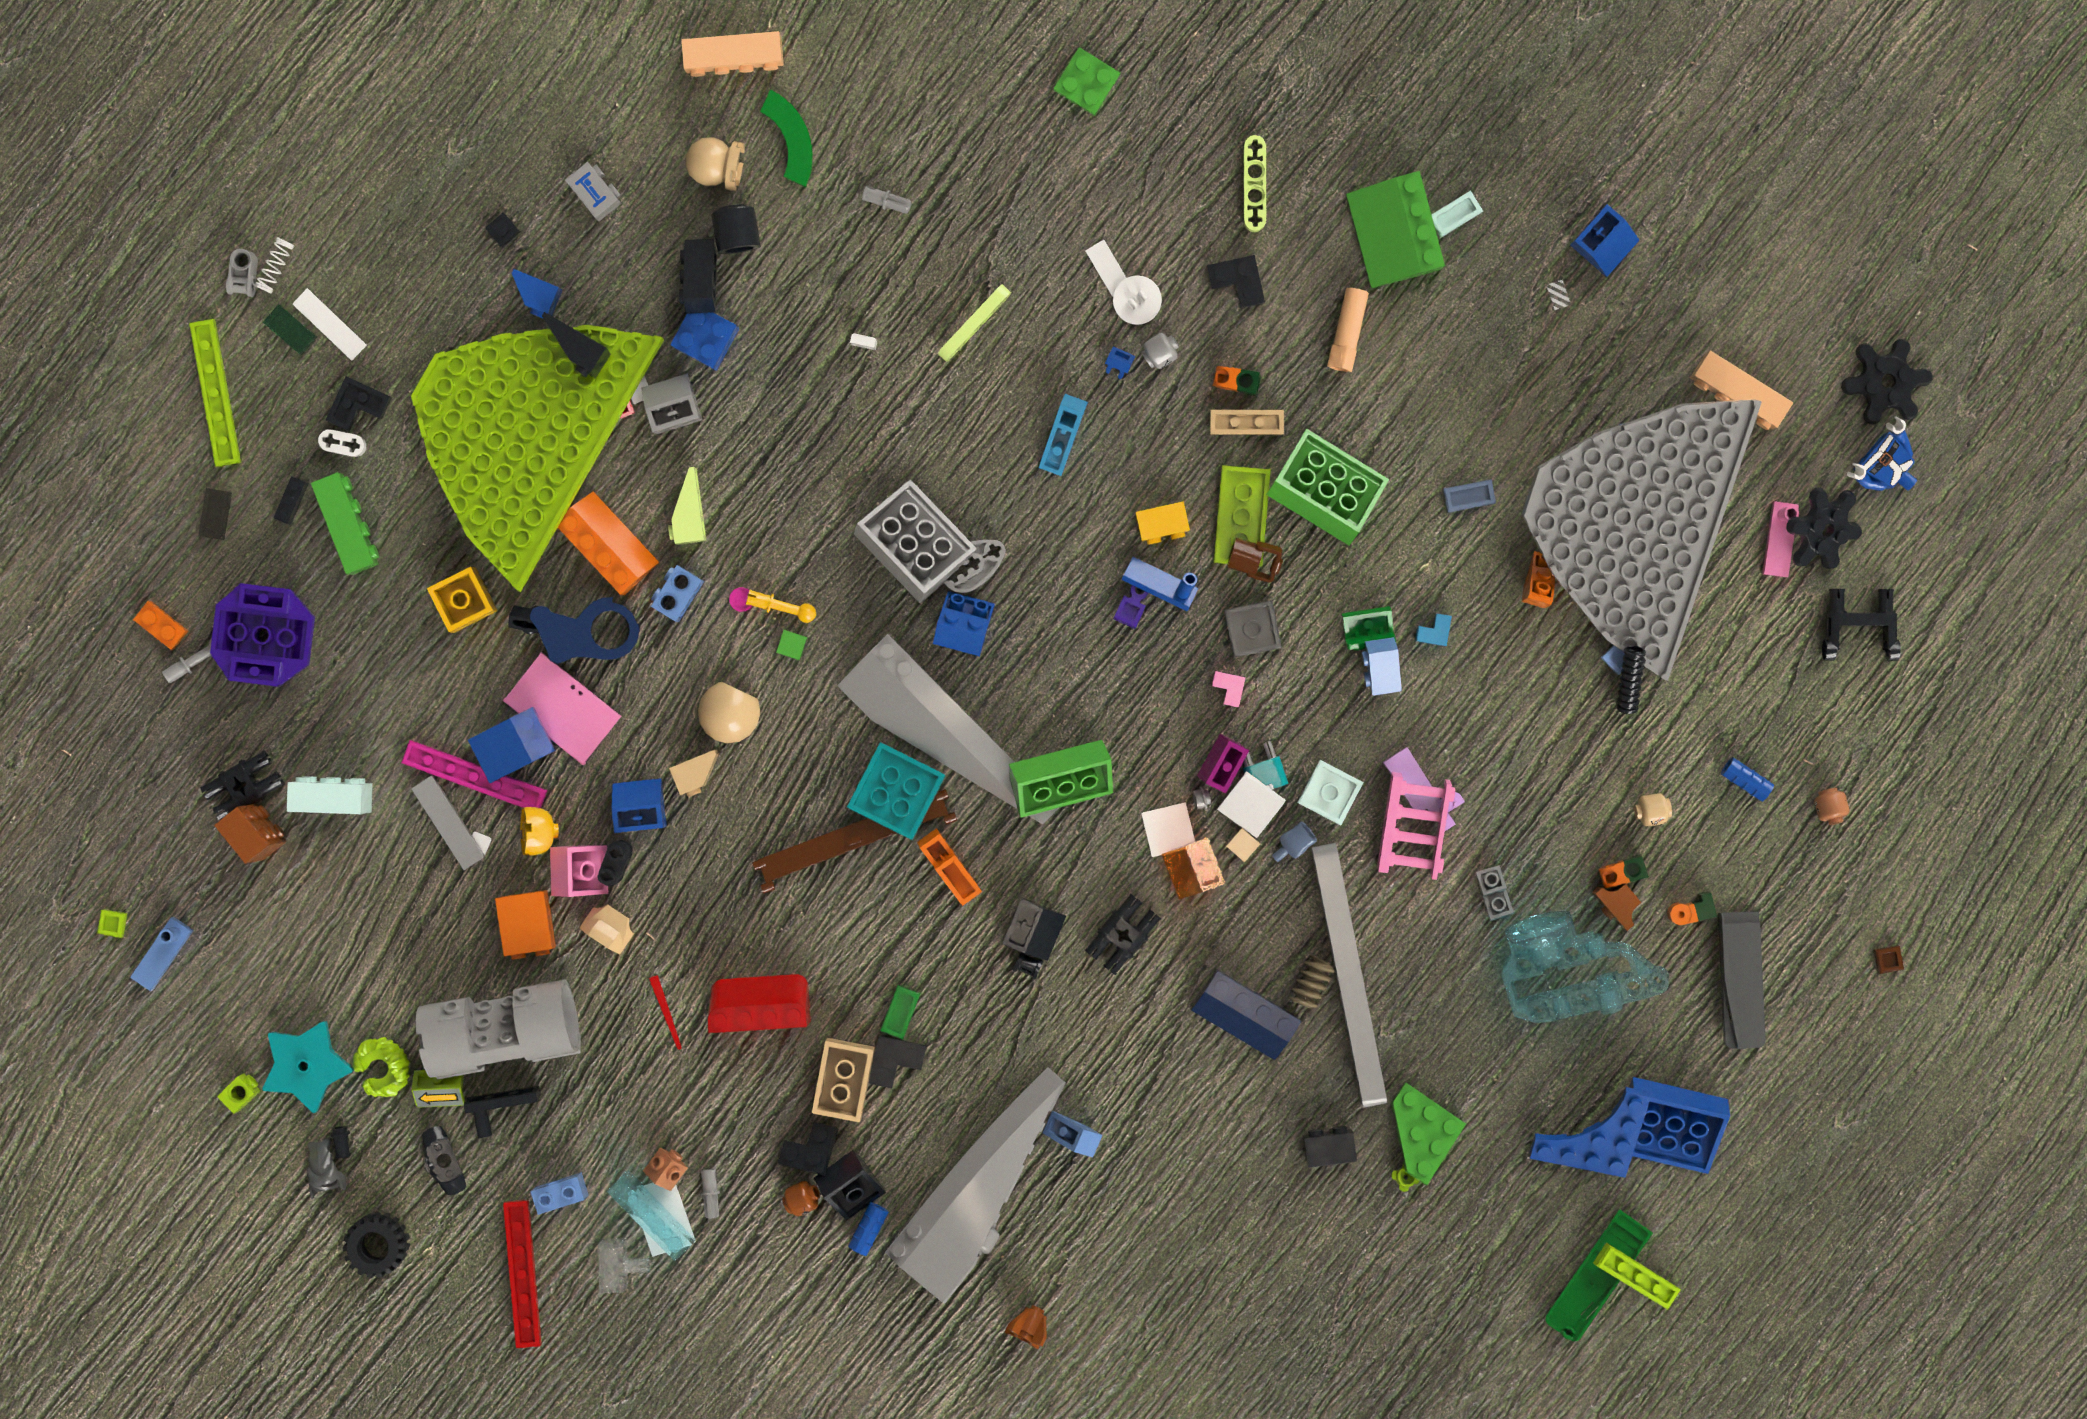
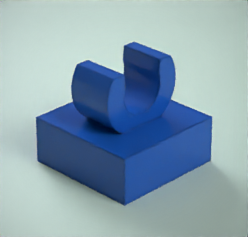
(1120, 360)

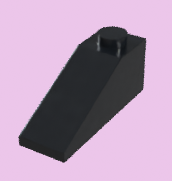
(581, 350)

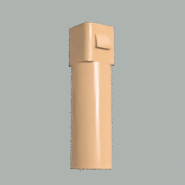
(1348, 330)

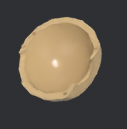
(728, 713)

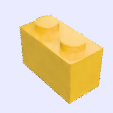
(1162, 522)

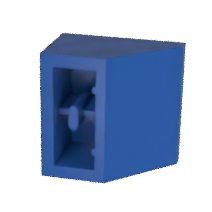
(1605, 240)
(963, 623)
(638, 805)

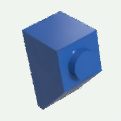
(536, 293)

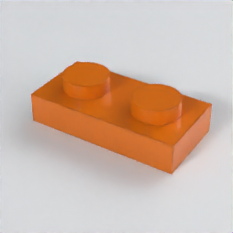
(160, 625)

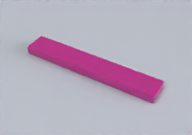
(472, 776)

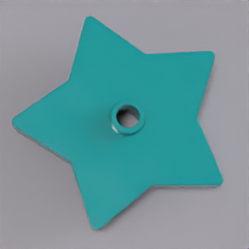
(322, 1061)

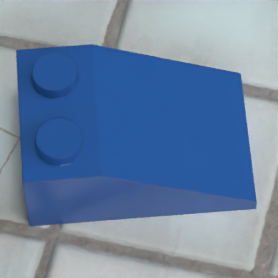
(511, 744)

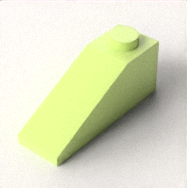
(688, 514)

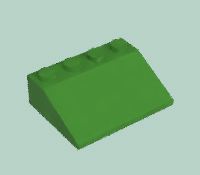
(1395, 230)
(1328, 487)

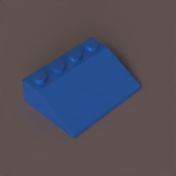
(1681, 1126)

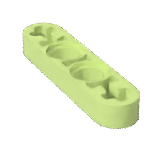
(1254, 183)
(973, 324)

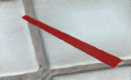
(656, 985)

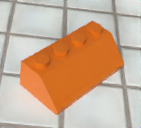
(607, 543)

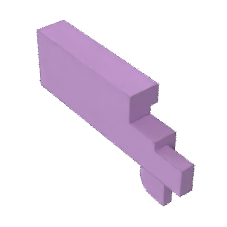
(1404, 763)

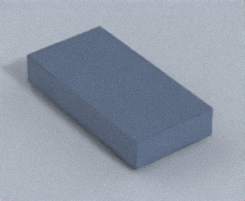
(1469, 496)

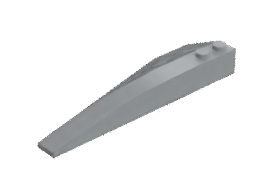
(917, 709)
(955, 1221)

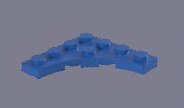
(1603, 1146)

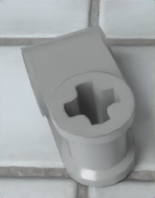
(242, 275)

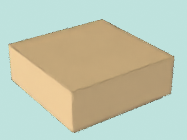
(1243, 844)

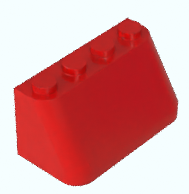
(759, 1003)

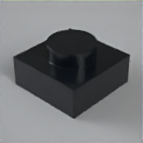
(502, 229)

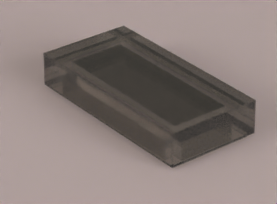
(215, 514)

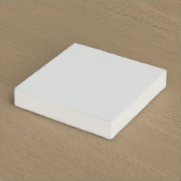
(1251, 804)

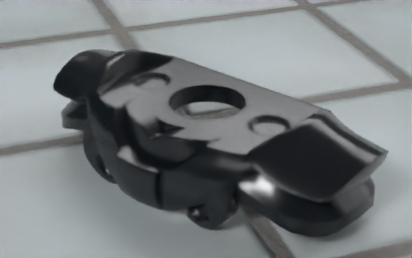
(436, 1143)

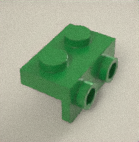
(1367, 626)

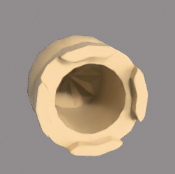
(714, 162)

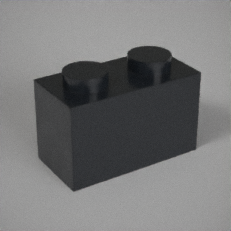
(1329, 1147)

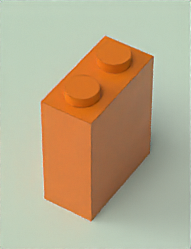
(525, 924)

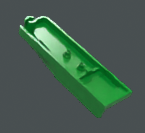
(1593, 1283)

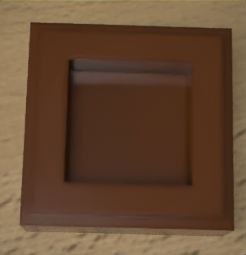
(1888, 959)

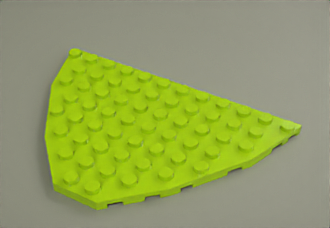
(521, 431)

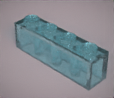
(651, 1215)

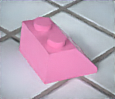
(576, 870)

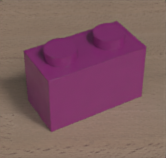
(1222, 763)

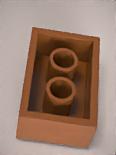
(251, 833)

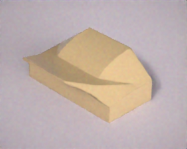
(608, 928)

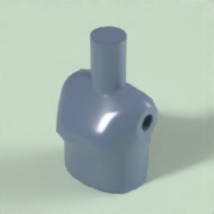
(1295, 842)

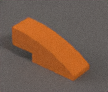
(949, 866)

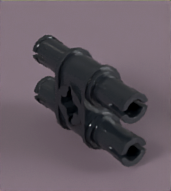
(232, 778)
(615, 862)
(1125, 947)

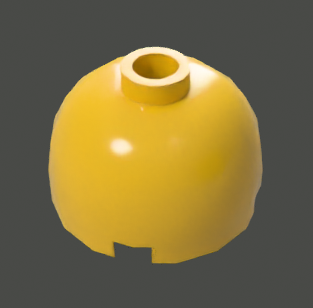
(537, 831)

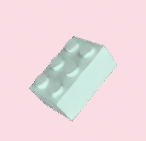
(329, 795)

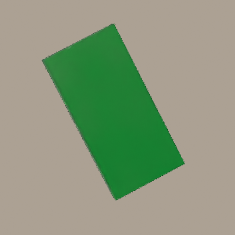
(900, 1012)

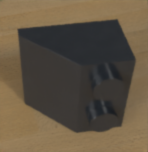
(849, 1185)

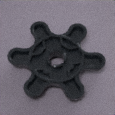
(1870, 381)
(1811, 528)

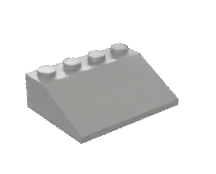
(914, 541)

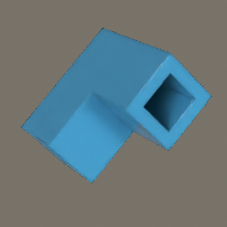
(1438, 634)

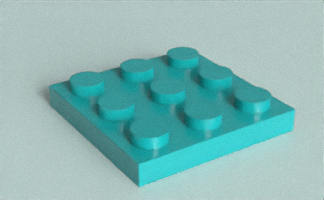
(896, 791)

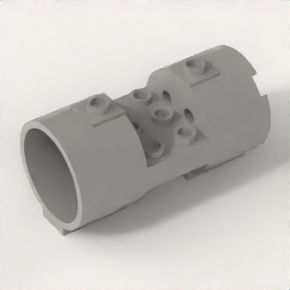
(466, 1035)

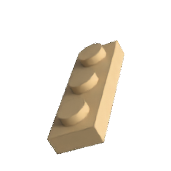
(1246, 422)

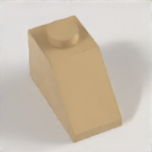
(694, 773)

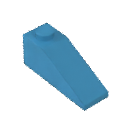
(1063, 434)

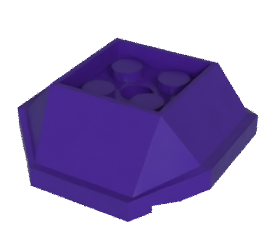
(237, 640)

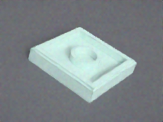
(1330, 792)

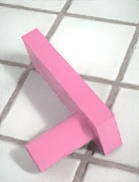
(1779, 541)

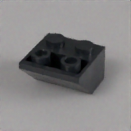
(1034, 929)

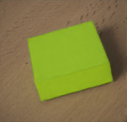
(112, 923)

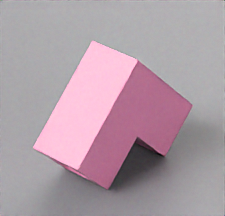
(1233, 686)

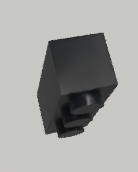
(291, 500)

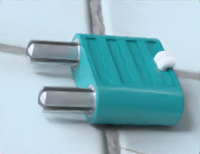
(1269, 771)

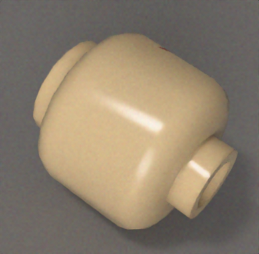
(1653, 809)

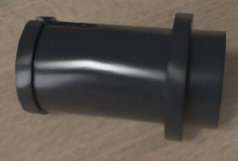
(341, 1141)

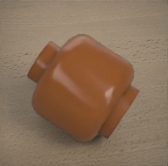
(801, 1198)

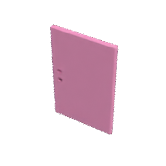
(570, 716)

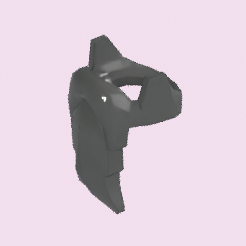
(322, 1169)

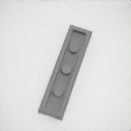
(448, 822)

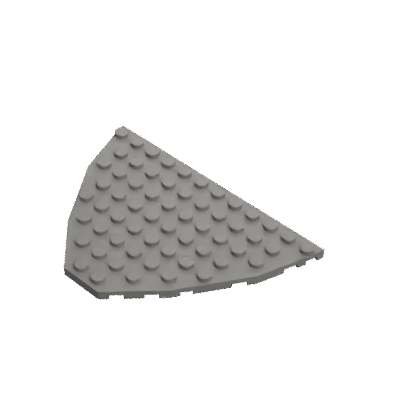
(1637, 517)

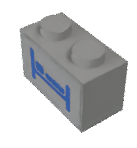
(593, 191)

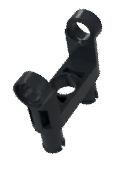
(1883, 617)

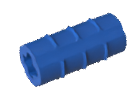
(1747, 779)
(868, 1228)

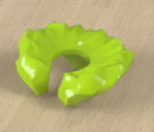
(395, 1059)

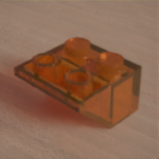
(1193, 868)

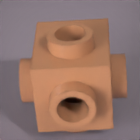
(665, 1168)

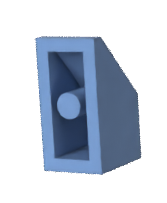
(1072, 1134)

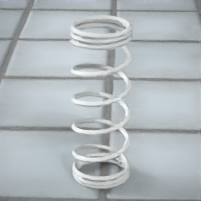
(263, 286)

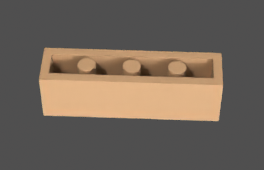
(732, 53)
(1733, 384)

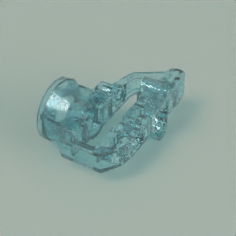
(1543, 943)

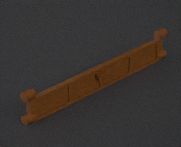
(836, 844)

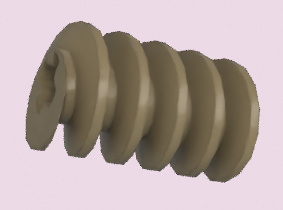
(1312, 982)

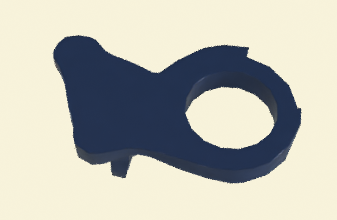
(572, 637)

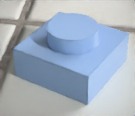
(1614, 659)

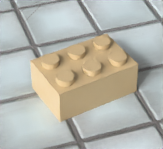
(843, 1080)

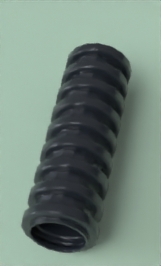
(1631, 679)

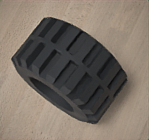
(362, 1258)

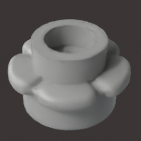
(1201, 798)

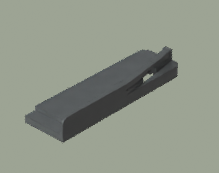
(1741, 979)

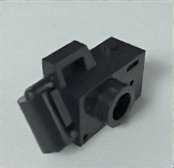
(520, 619)

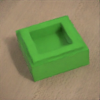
(791, 644)

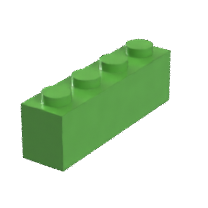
(345, 523)

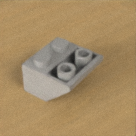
(671, 404)

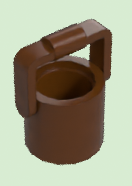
(1246, 558)

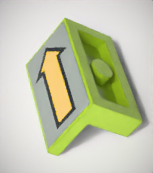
(437, 1093)

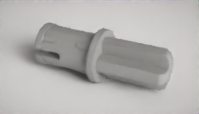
(886, 199)
(710, 1193)

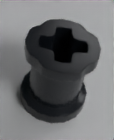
(1028, 965)

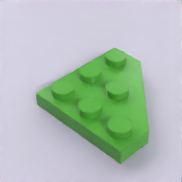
(1423, 1132)

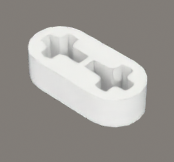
(341, 448)

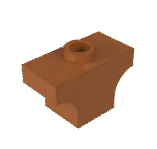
(1618, 904)

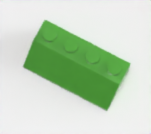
(1061, 778)

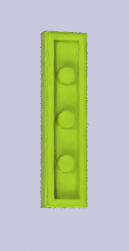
(1636, 1276)

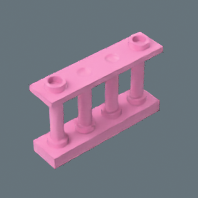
(1396, 811)

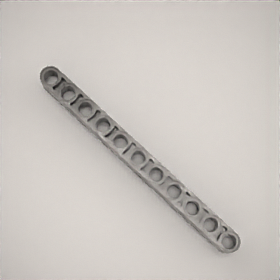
(1349, 975)

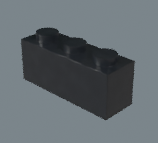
(698, 276)

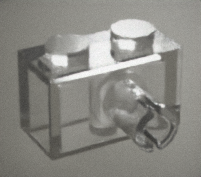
(616, 1265)

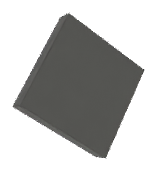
(1252, 628)

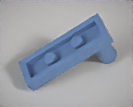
(161, 953)

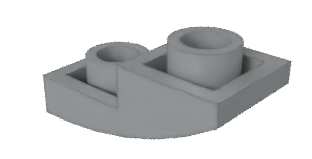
(1494, 893)

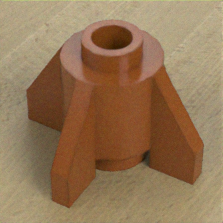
(1029, 1326)

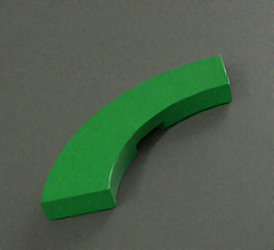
(796, 136)

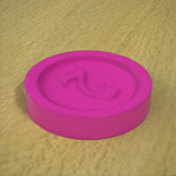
(738, 599)

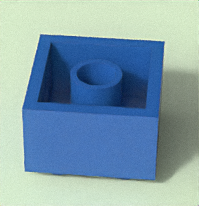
(705, 338)

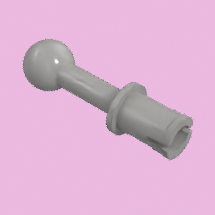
(183, 666)

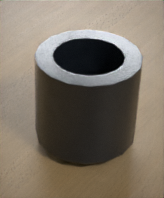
(735, 229)

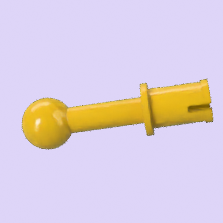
(804, 612)

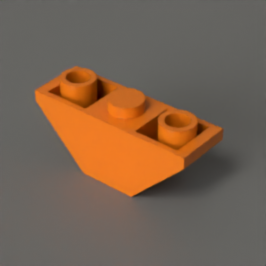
(1539, 583)

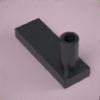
(482, 1103)

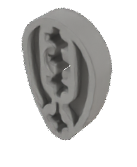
(986, 569)

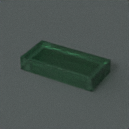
(290, 329)

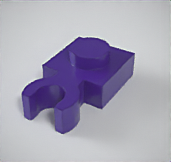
(1131, 609)

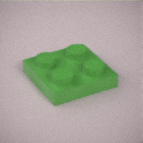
(1087, 81)

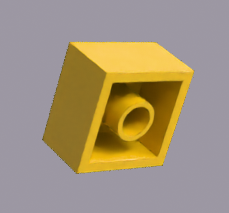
(462, 599)

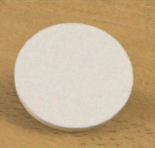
(1137, 300)

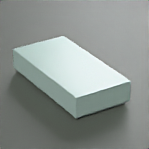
(1456, 214)

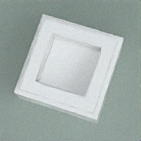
(863, 341)

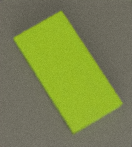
(1241, 508)

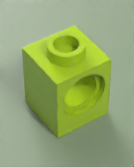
(230, 1097)

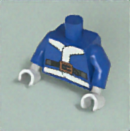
(1887, 461)

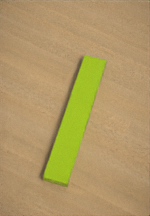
(215, 393)

